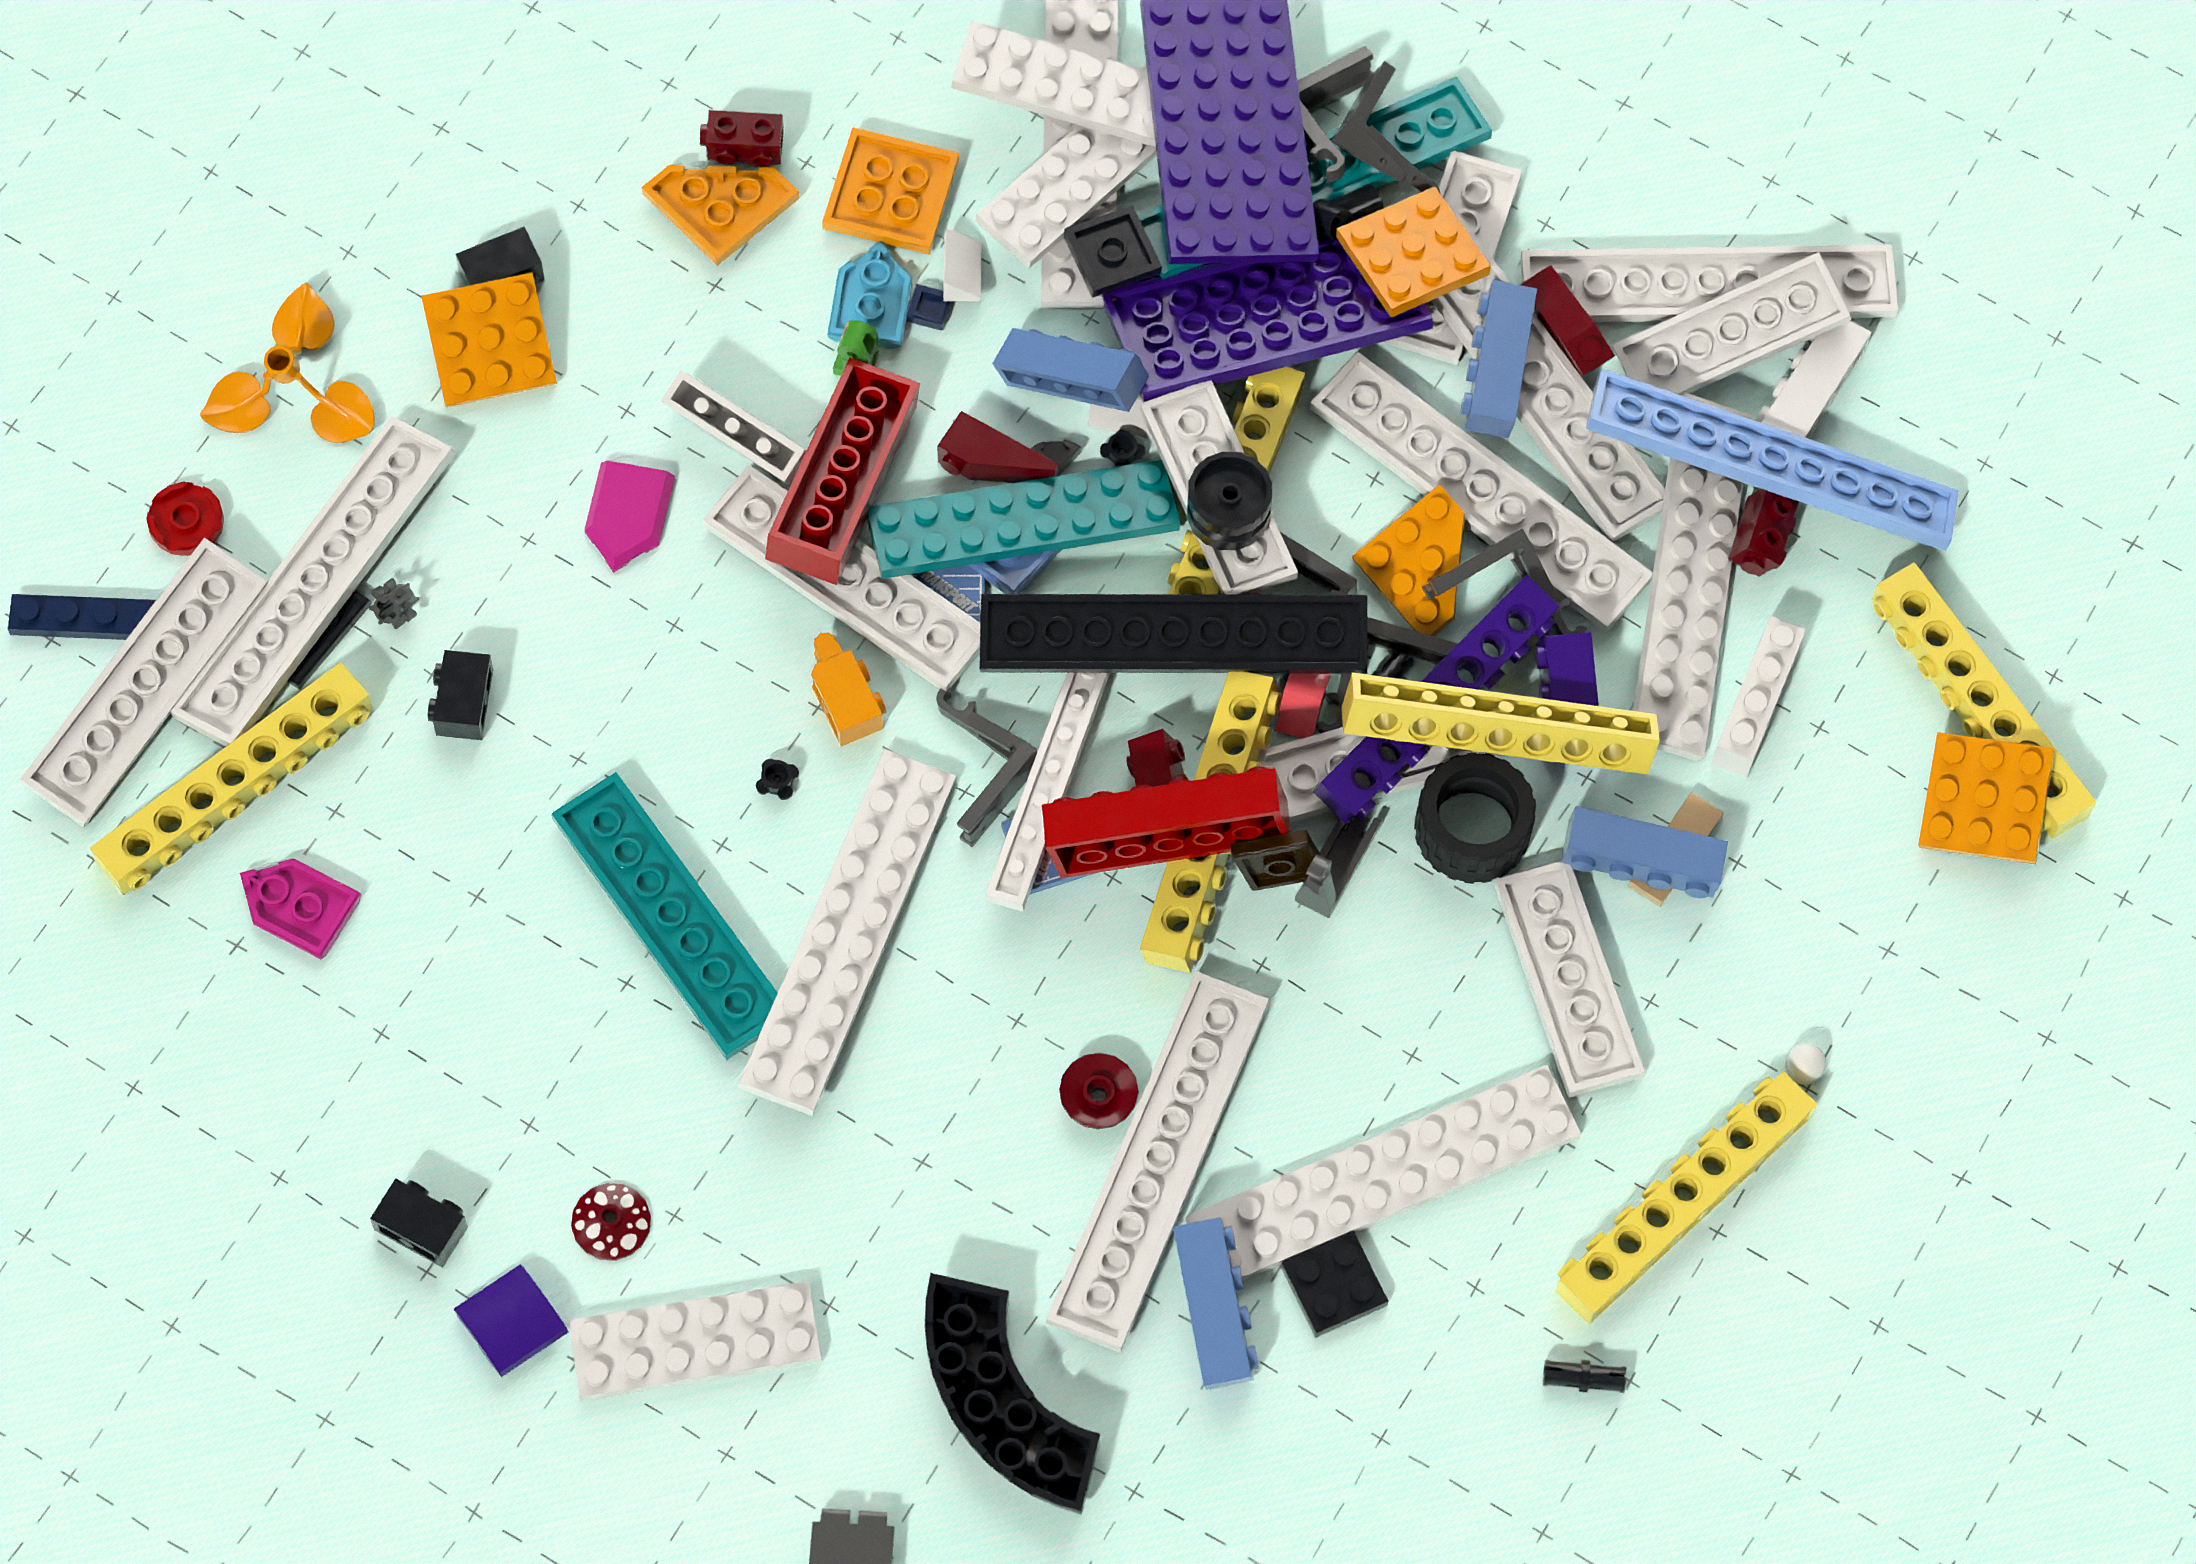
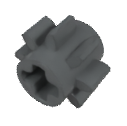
(394, 603)

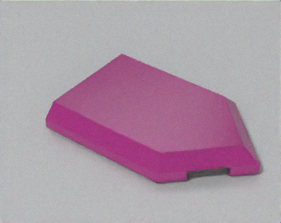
(627, 511)
(299, 905)

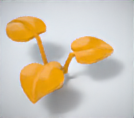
(305, 322)

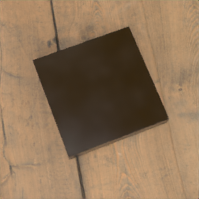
(1275, 859)

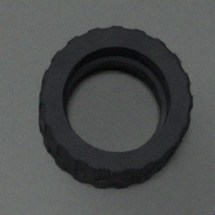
(1475, 775)

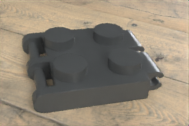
(841, 1542)

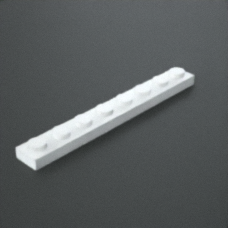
(1046, 782)

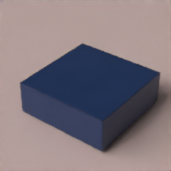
(928, 308)

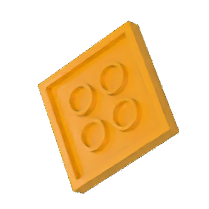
(890, 190)
(1413, 251)
(488, 340)
(1986, 798)

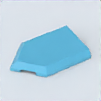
(872, 292)

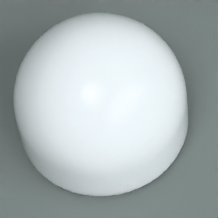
(1805, 1064)

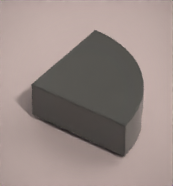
(1059, 451)

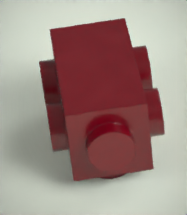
(743, 137)
(1763, 532)
(1155, 759)

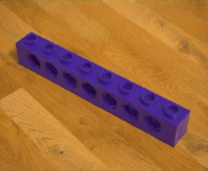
(1524, 602)

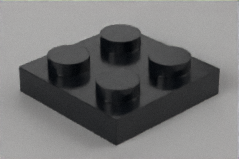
(1112, 251)
(1334, 1284)

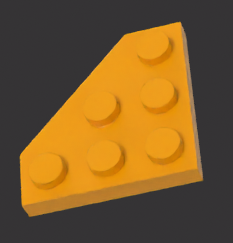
(720, 204)
(1412, 553)

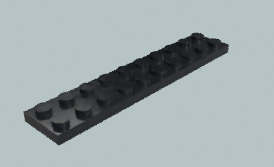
(1173, 633)

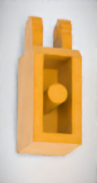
(844, 691)

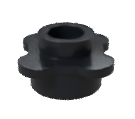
(1124, 440)
(777, 768)

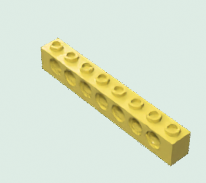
(1284, 390)
(1913, 590)
(1500, 723)
(208, 781)
(1180, 949)
(1593, 1296)

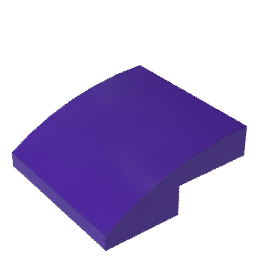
(511, 1320)

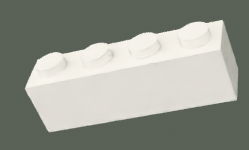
(1815, 379)
(734, 426)
(1758, 696)

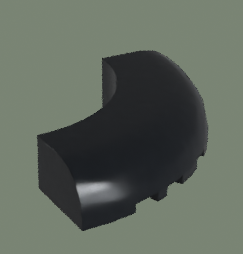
(994, 1403)

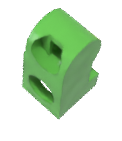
(857, 342)

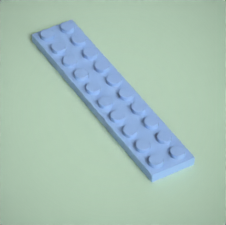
(1773, 459)

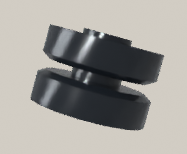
(1229, 500)

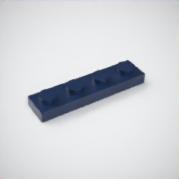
(75, 616)

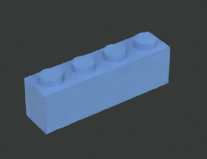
(1499, 358)
(1071, 369)
(1644, 852)
(1214, 1303)

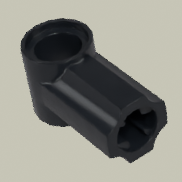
(1345, 209)

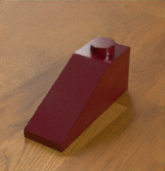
(1568, 322)
(989, 455)

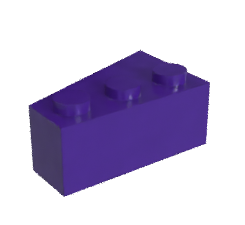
(1567, 668)

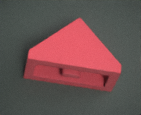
(1302, 704)

